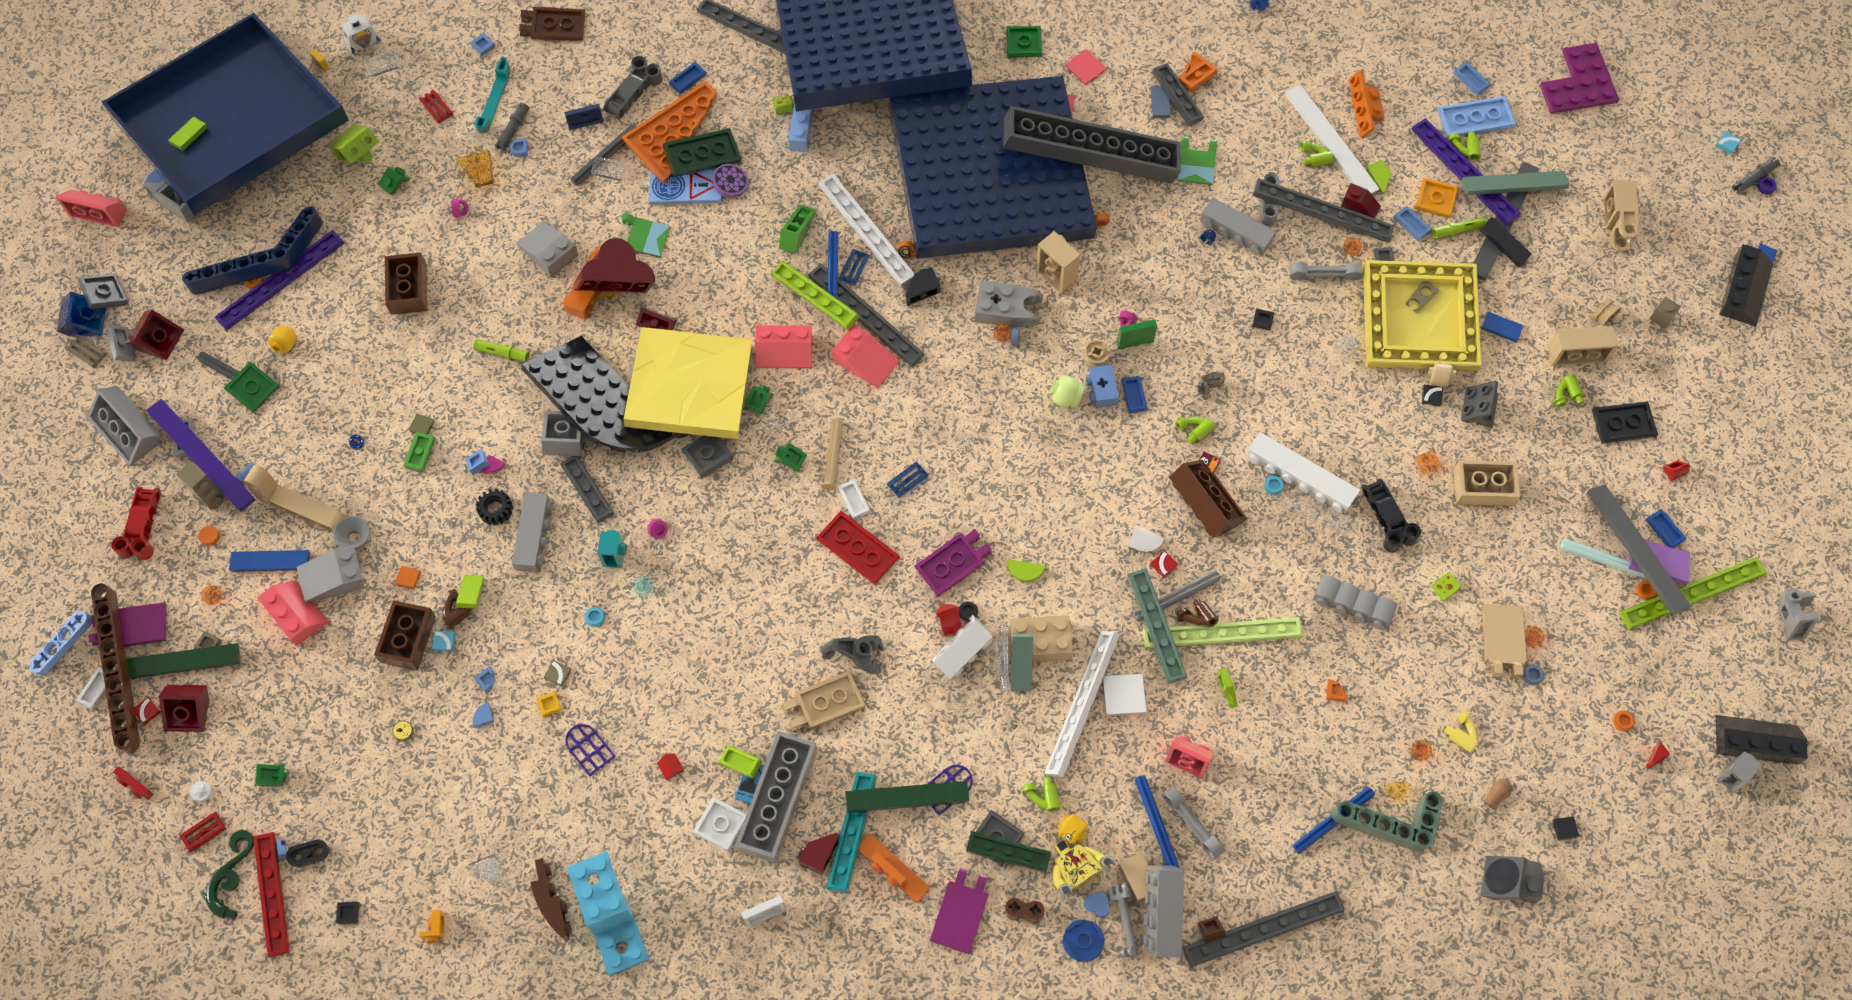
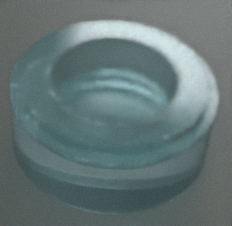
(642, 585)

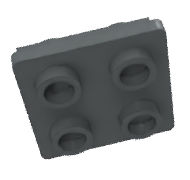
(1481, 403)

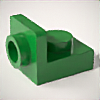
(758, 398)
(790, 456)

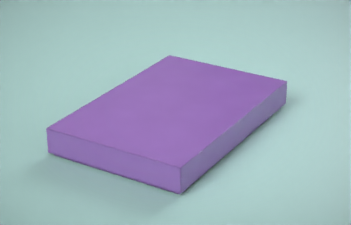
(1673, 560)

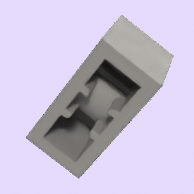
(1739, 772)

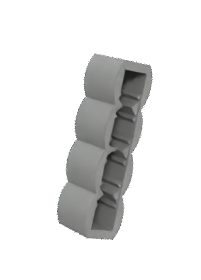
(1355, 601)

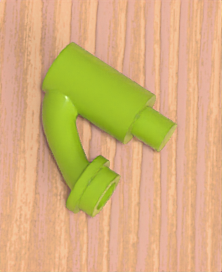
(1472, 143)
(1321, 158)
(1575, 392)
(1204, 427)
(1050, 793)

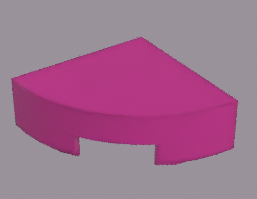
(494, 465)

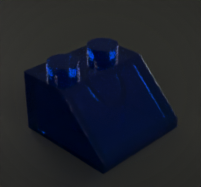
(78, 318)

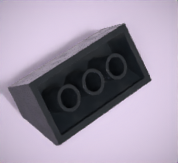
(1747, 285)
(1761, 739)

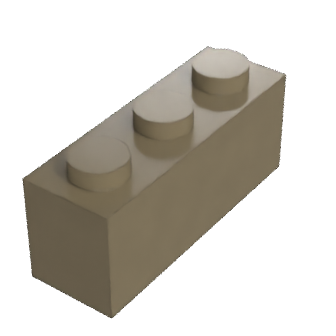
(201, 485)

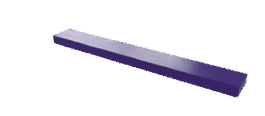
(1463, 168)
(278, 281)
(201, 455)

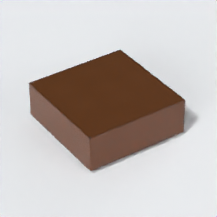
(1211, 929)

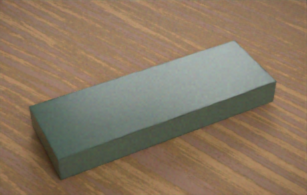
(1021, 662)

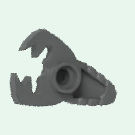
(855, 649)

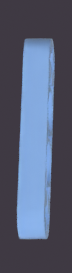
(62, 644)

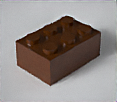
(406, 283)
(405, 635)

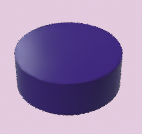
(1766, 185)

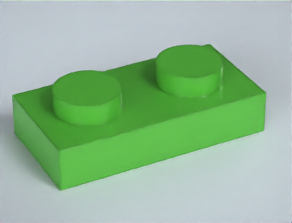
(419, 452)

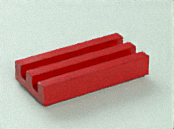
(445, 107)
(193, 847)

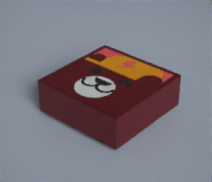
(1211, 461)

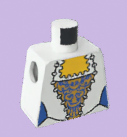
(359, 33)

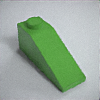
(796, 228)

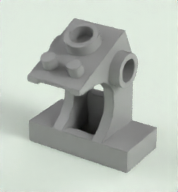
(1793, 616)

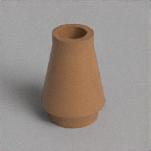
(1499, 791)

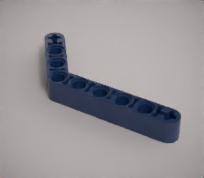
(258, 263)

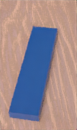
(268, 560)

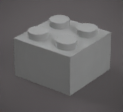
(560, 435)

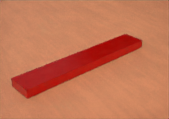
(271, 894)

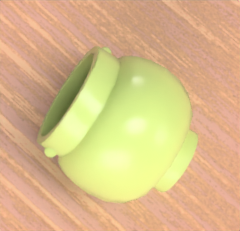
(1067, 391)

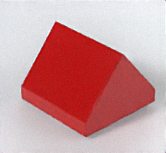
(1676, 469)
(670, 766)

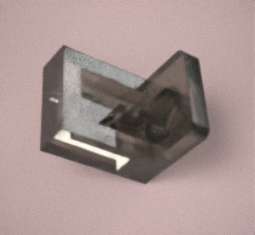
(1209, 381)

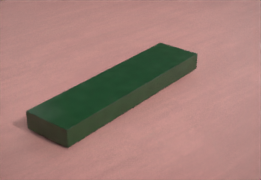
(1008, 851)

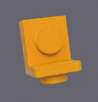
(436, 924)

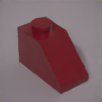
(1360, 201)
(818, 853)

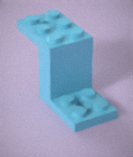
(607, 913)

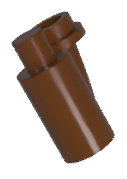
(458, 614)
(1207, 616)

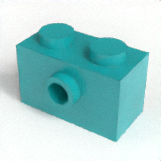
(611, 549)

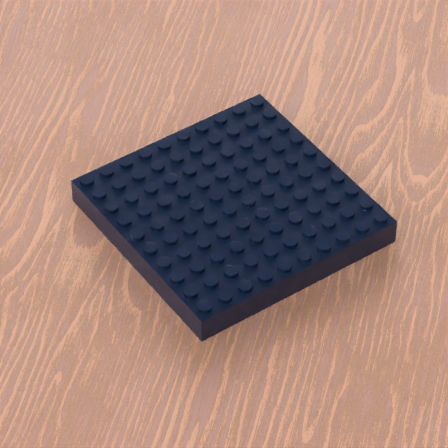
(871, 49)
(248, 93)
(970, 190)

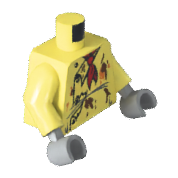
(1077, 867)

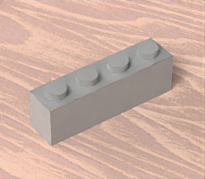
(1237, 226)
(531, 532)

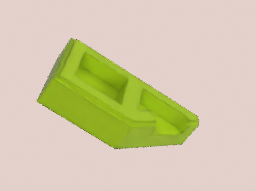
(1380, 174)

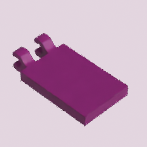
(952, 562)
(139, 624)
(960, 914)

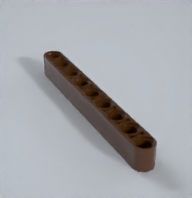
(120, 674)

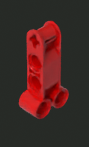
(138, 525)

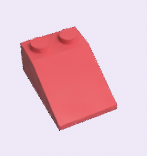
(864, 356)
(1189, 756)

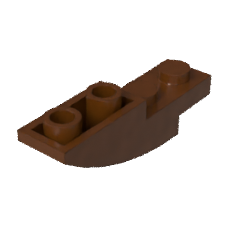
(551, 907)

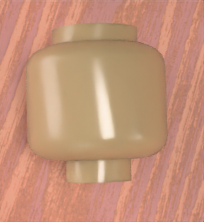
(1441, 375)

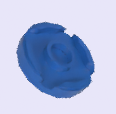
(1083, 947)

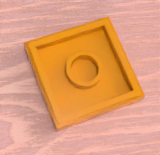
(1436, 197)

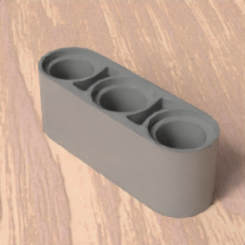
(1268, 207)

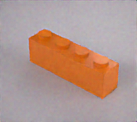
(581, 302)

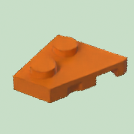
(1197, 72)

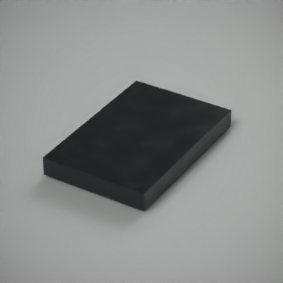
(1624, 422)

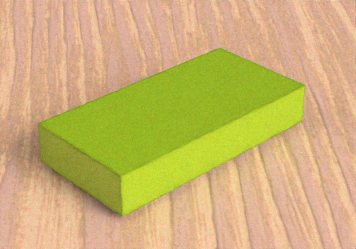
(188, 133)
(470, 591)
(740, 761)

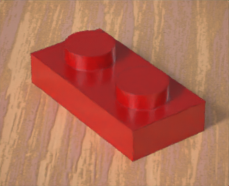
(126, 779)

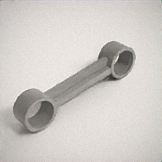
(1350, 271)
(1209, 842)

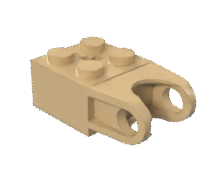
(1622, 212)

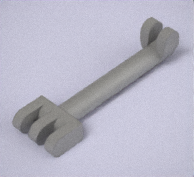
(1120, 893)

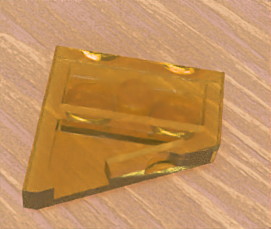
(478, 167)

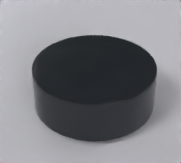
(967, 609)

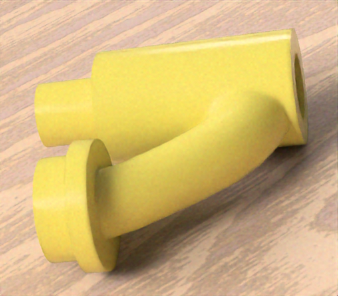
(1464, 740)

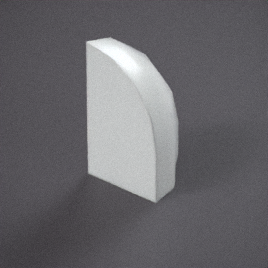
(1144, 539)

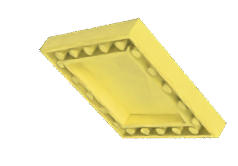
(1440, 332)
(688, 383)

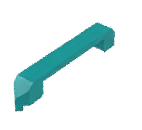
(502, 72)

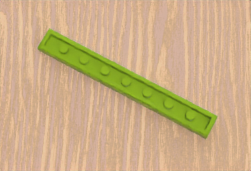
(1695, 592)

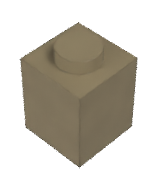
(1665, 312)

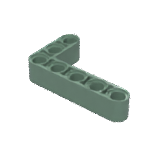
(1393, 825)

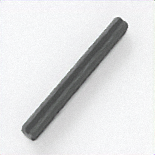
(606, 153)

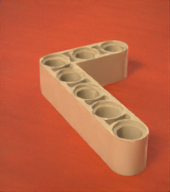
(266, 489)

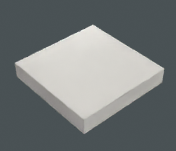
(1124, 694)
(720, 824)
(763, 911)

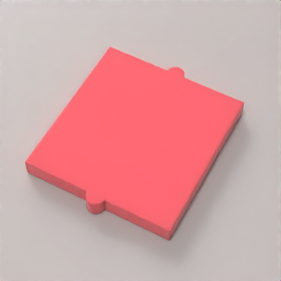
(1085, 66)

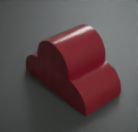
(615, 270)

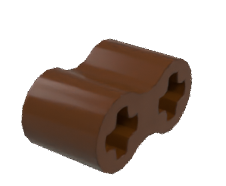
(1024, 910)

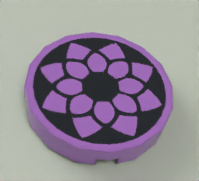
(729, 180)

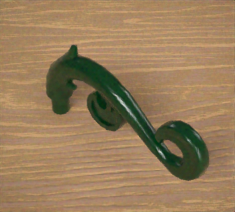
(233, 879)

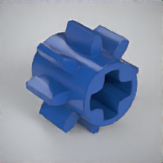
(1259, 4)

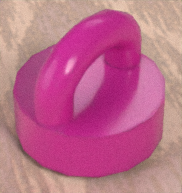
(455, 207)
(1128, 317)
(657, 528)

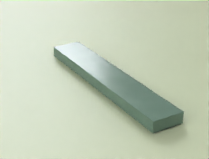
(1515, 182)
(1157, 626)

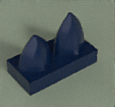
(584, 116)

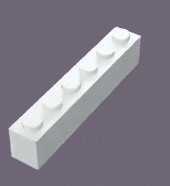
(1302, 473)

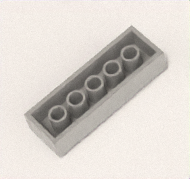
(776, 797)

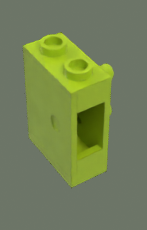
(353, 144)

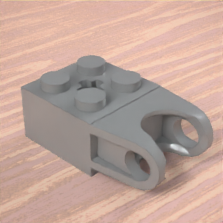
(168, 199)
(1006, 304)

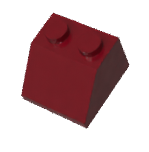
(155, 335)
(184, 708)

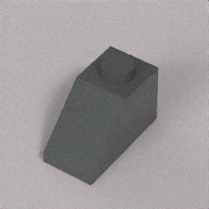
(1533, 882)

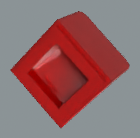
(1658, 754)

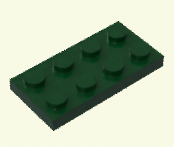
(701, 152)

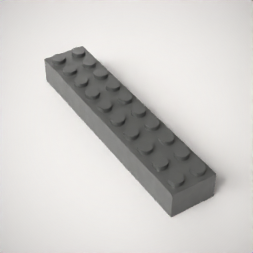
(1091, 144)

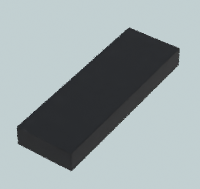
(1505, 242)

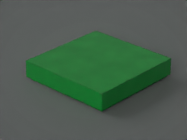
(1024, 41)
(1136, 334)
(251, 387)

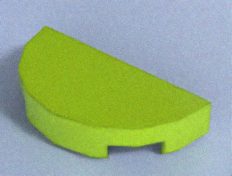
(1025, 571)

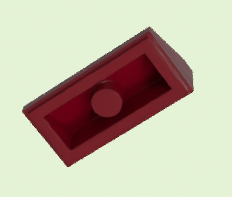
(651, 319)

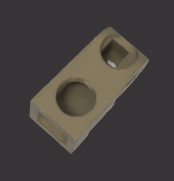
(1420, 298)

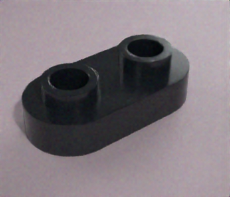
(308, 853)

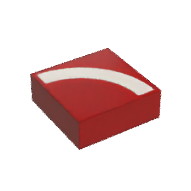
(1164, 564)
(146, 710)

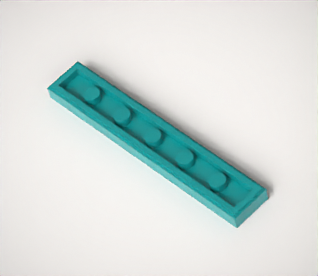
(850, 840)

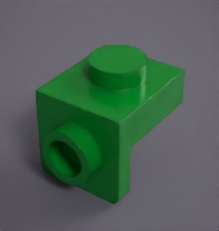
(392, 179)
(270, 775)

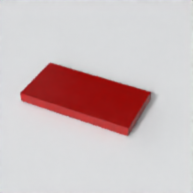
(857, 547)

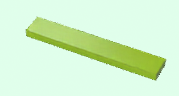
(815, 295)

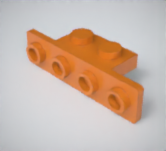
(1366, 103)
(895, 870)

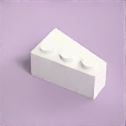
(962, 648)

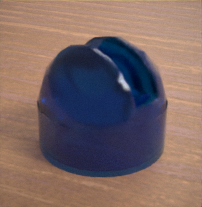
(1208, 234)
(354, 445)

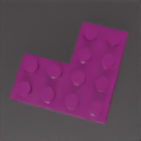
(1587, 86)

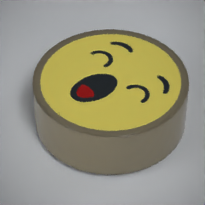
(403, 731)

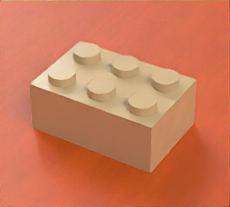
(1058, 262)
(1582, 345)
(1486, 483)
(1050, 636)

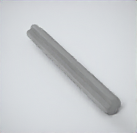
(1183, 592)

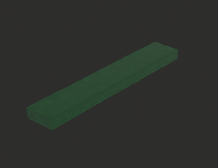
(183, 661)
(907, 796)

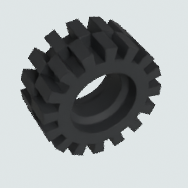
(503, 513)

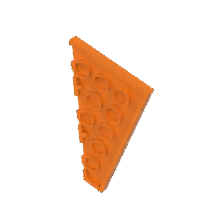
(672, 123)

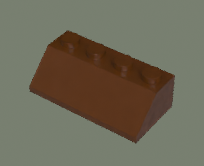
(1207, 498)

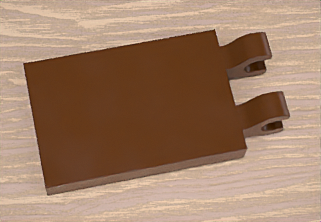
(553, 23)

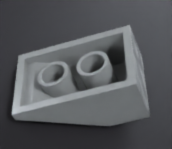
(548, 248)
(330, 574)

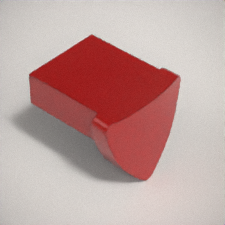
(949, 618)

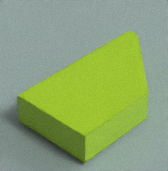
(1227, 687)

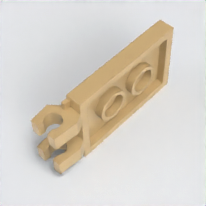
(1504, 638)
(824, 702)

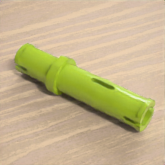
(1453, 229)
(508, 352)

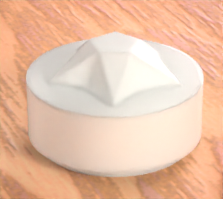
(201, 791)

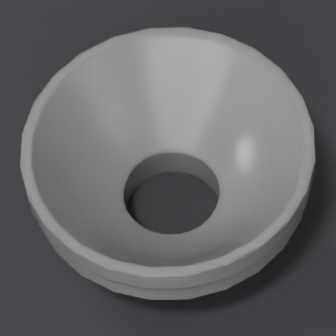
(349, 525)

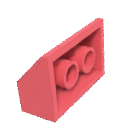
(92, 207)
(783, 346)
(292, 614)

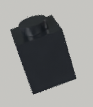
(922, 286)

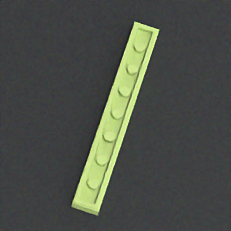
(1232, 632)

